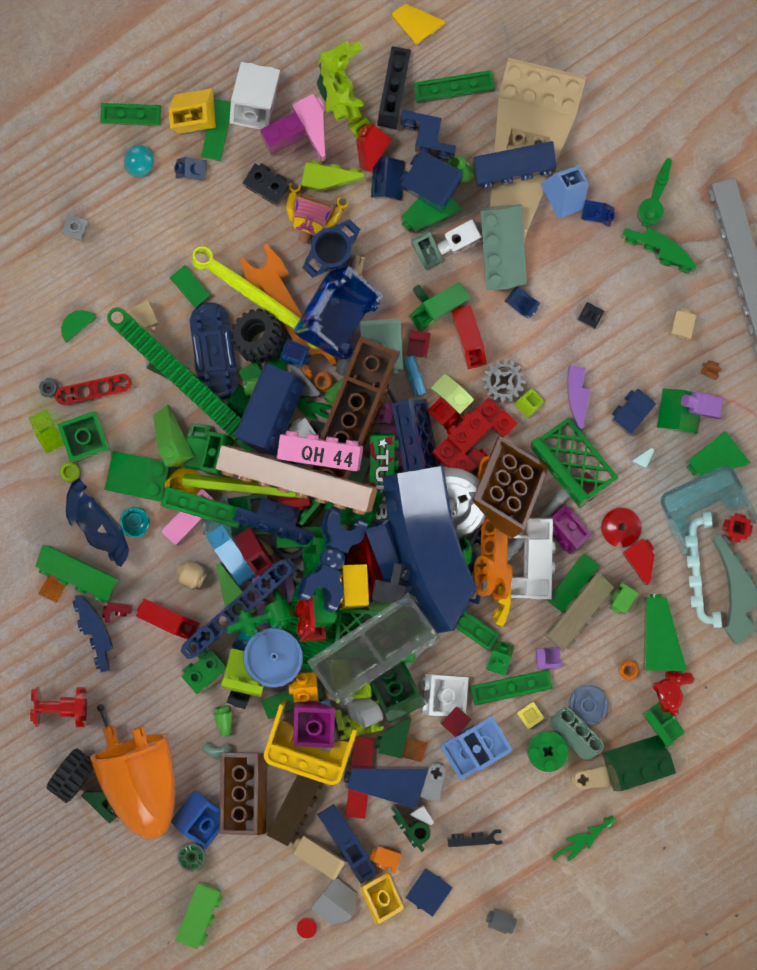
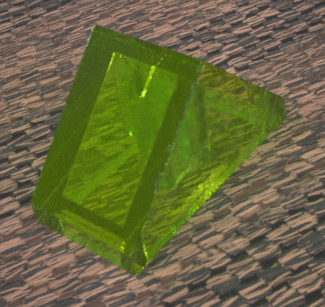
(46, 431)

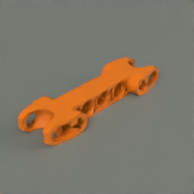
(270, 280)
(492, 563)

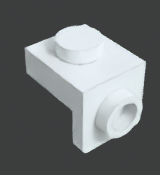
(302, 427)

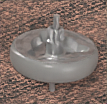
(465, 514)

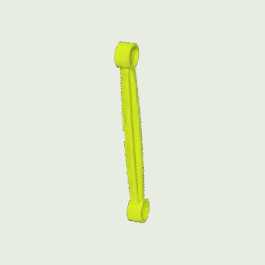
(246, 289)

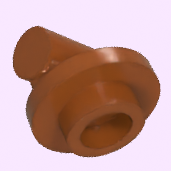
(711, 369)

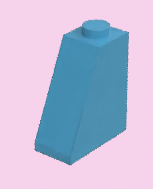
(230, 555)

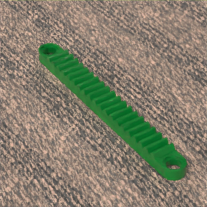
(177, 373)

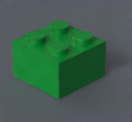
(83, 436)

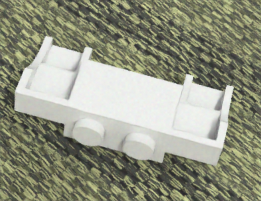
(537, 561)

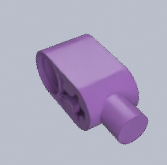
(703, 404)

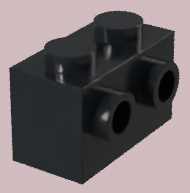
(266, 184)

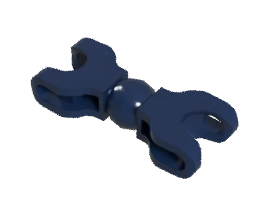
(332, 559)

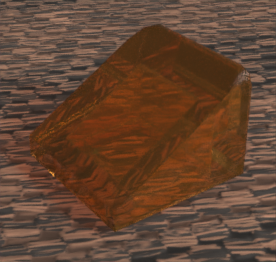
(52, 589)
(414, 749)

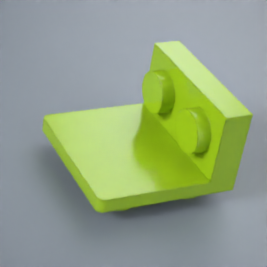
(237, 678)

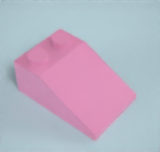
(310, 112)

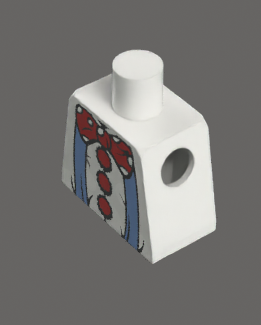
(469, 233)

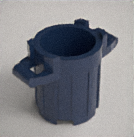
(331, 248)

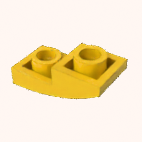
(500, 614)

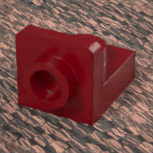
(118, 608)

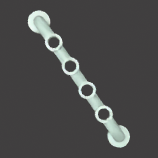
(695, 580)

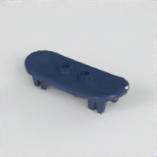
(214, 349)

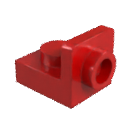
(444, 414)

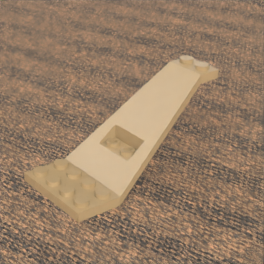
(537, 106)

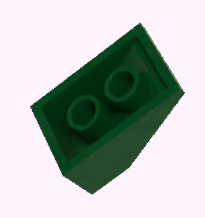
(397, 692)

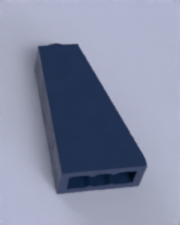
(383, 546)
(390, 783)

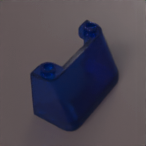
(337, 311)

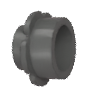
(43, 387)

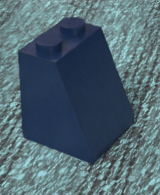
(431, 180)

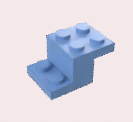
(476, 748)

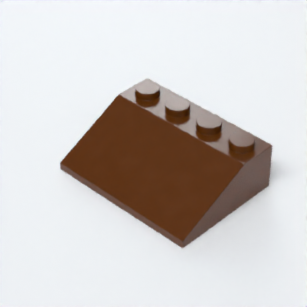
(509, 487)

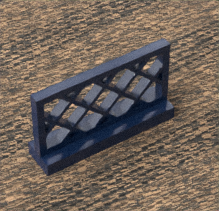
(410, 431)

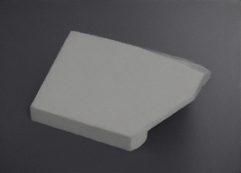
(336, 902)

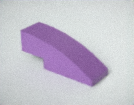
(577, 395)

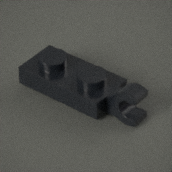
(476, 838)

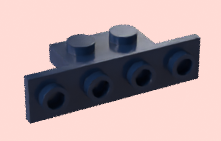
(275, 519)

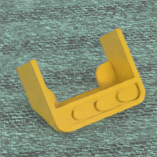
(306, 761)

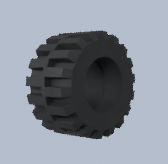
(248, 327)
(70, 775)

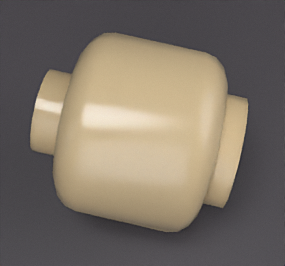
(191, 575)

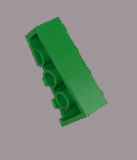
(311, 558)

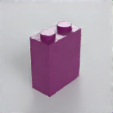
(283, 133)

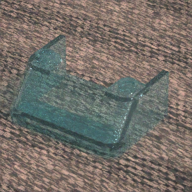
(700, 493)

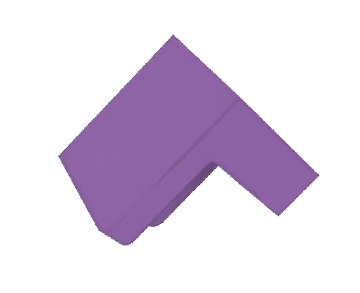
(548, 658)

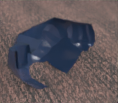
(89, 517)

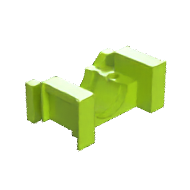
(342, 720)

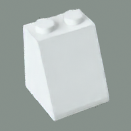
(254, 96)

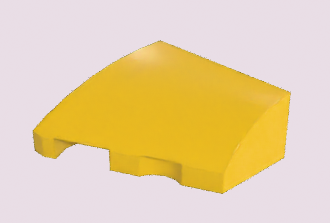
(416, 23)

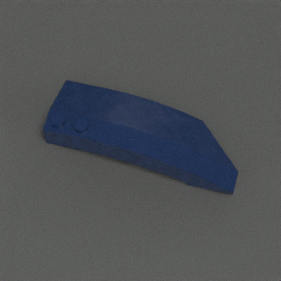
(429, 544)

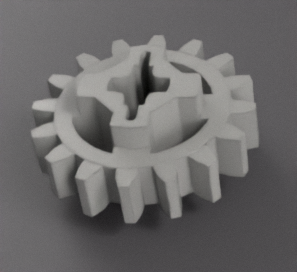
(510, 387)

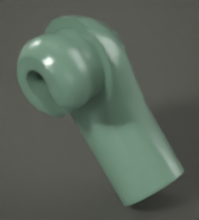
(214, 752)

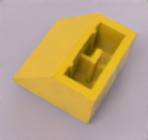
(192, 111)
(355, 586)

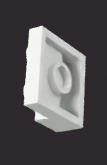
(443, 694)

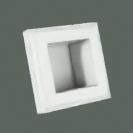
(422, 814)

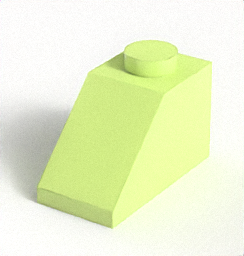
(452, 393)

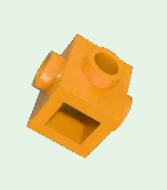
(304, 687)

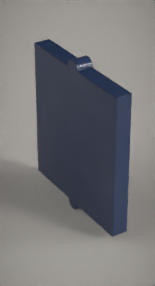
(428, 892)

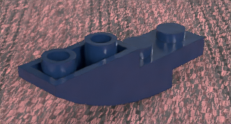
(92, 623)
(347, 843)

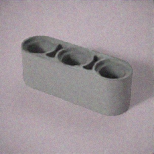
(364, 712)

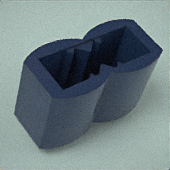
(633, 411)

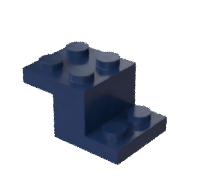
(427, 135)

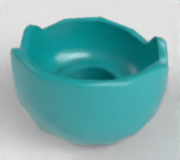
(138, 161)
(134, 522)

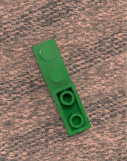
(668, 251)

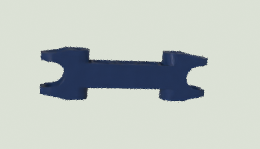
(216, 629)

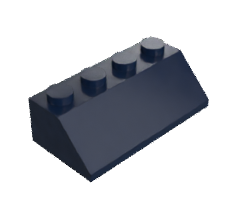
(514, 164)
(269, 409)

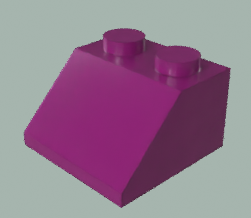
(313, 725)

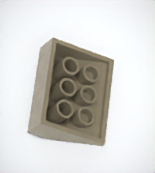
(579, 610)

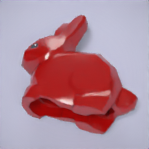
(669, 690)

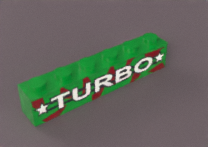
(382, 464)

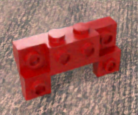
(474, 426)

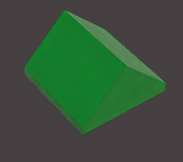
(674, 415)

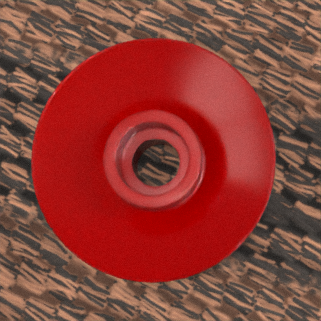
(610, 527)

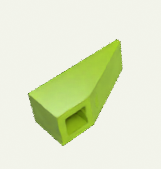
(324, 178)

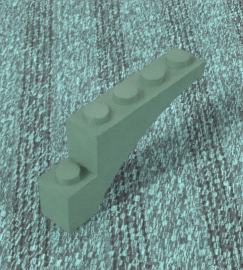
(741, 592)

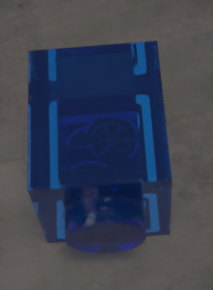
(295, 354)

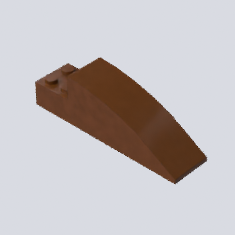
(359, 397)

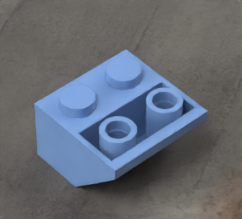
(566, 191)

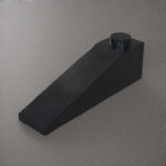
(393, 87)

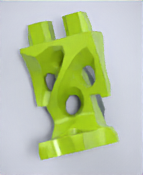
(340, 95)

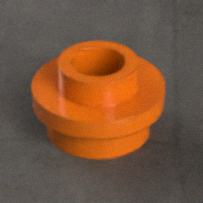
(322, 375)
(635, 670)

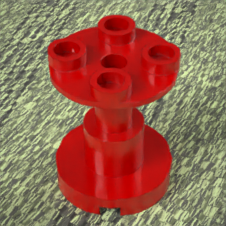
(67, 707)

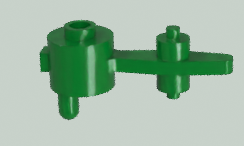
(651, 209)
(278, 614)

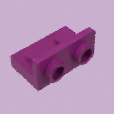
(569, 530)

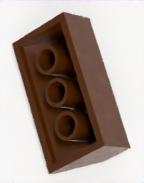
(243, 793)

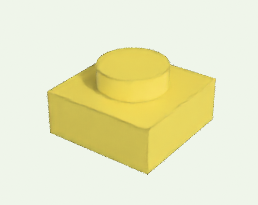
(530, 715)

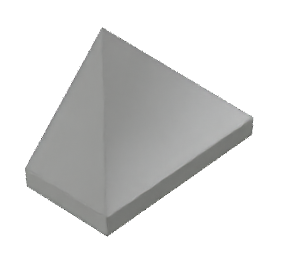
(309, 389)

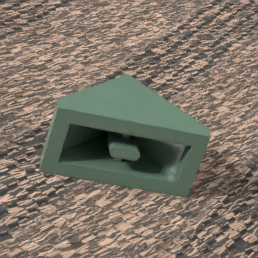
(426, 250)

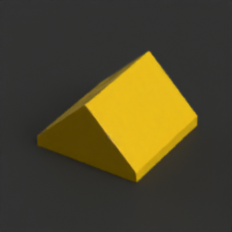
(381, 898)

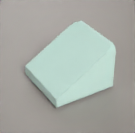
(643, 460)

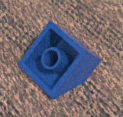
(198, 819)

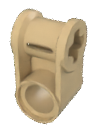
(595, 778)

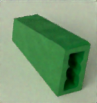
(661, 641)

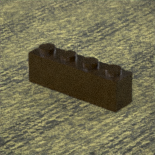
(293, 810)

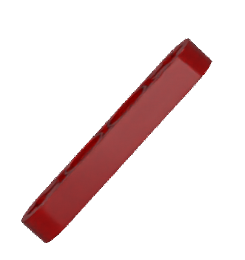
(93, 389)

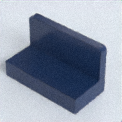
(386, 178)

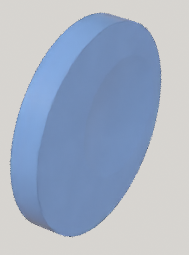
(273, 657)

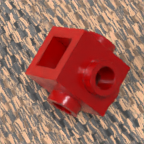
(744, 525)

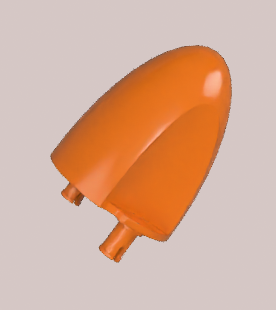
(138, 780)

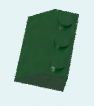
(638, 763)

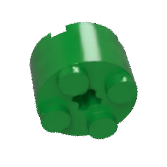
(536, 754)

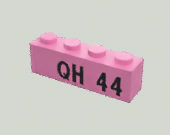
(319, 451)

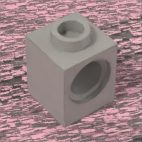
(75, 228)

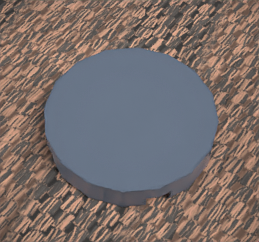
(589, 704)

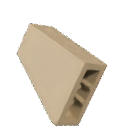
(318, 856)

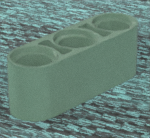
(576, 734)

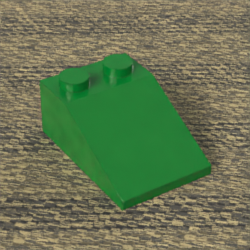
(137, 476)

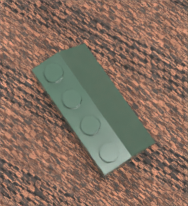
(503, 246)

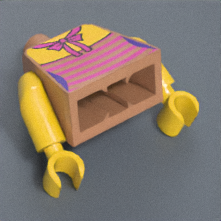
(311, 213)

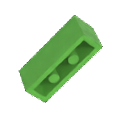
(199, 915)

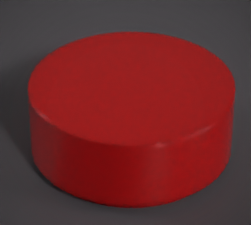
(306, 928)

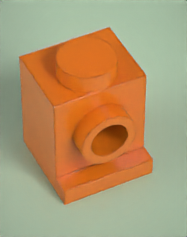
(385, 858)

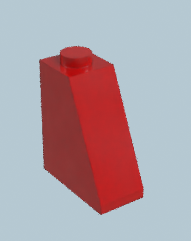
(469, 337)
(167, 619)

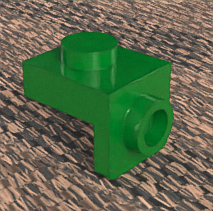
(500, 657)

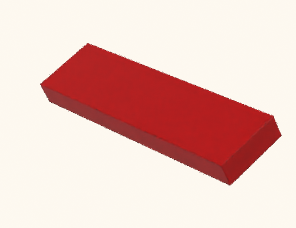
(361, 756)

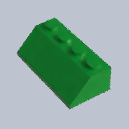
(76, 572)

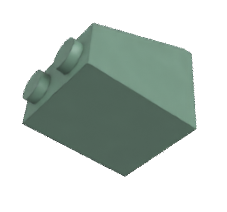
(386, 333)

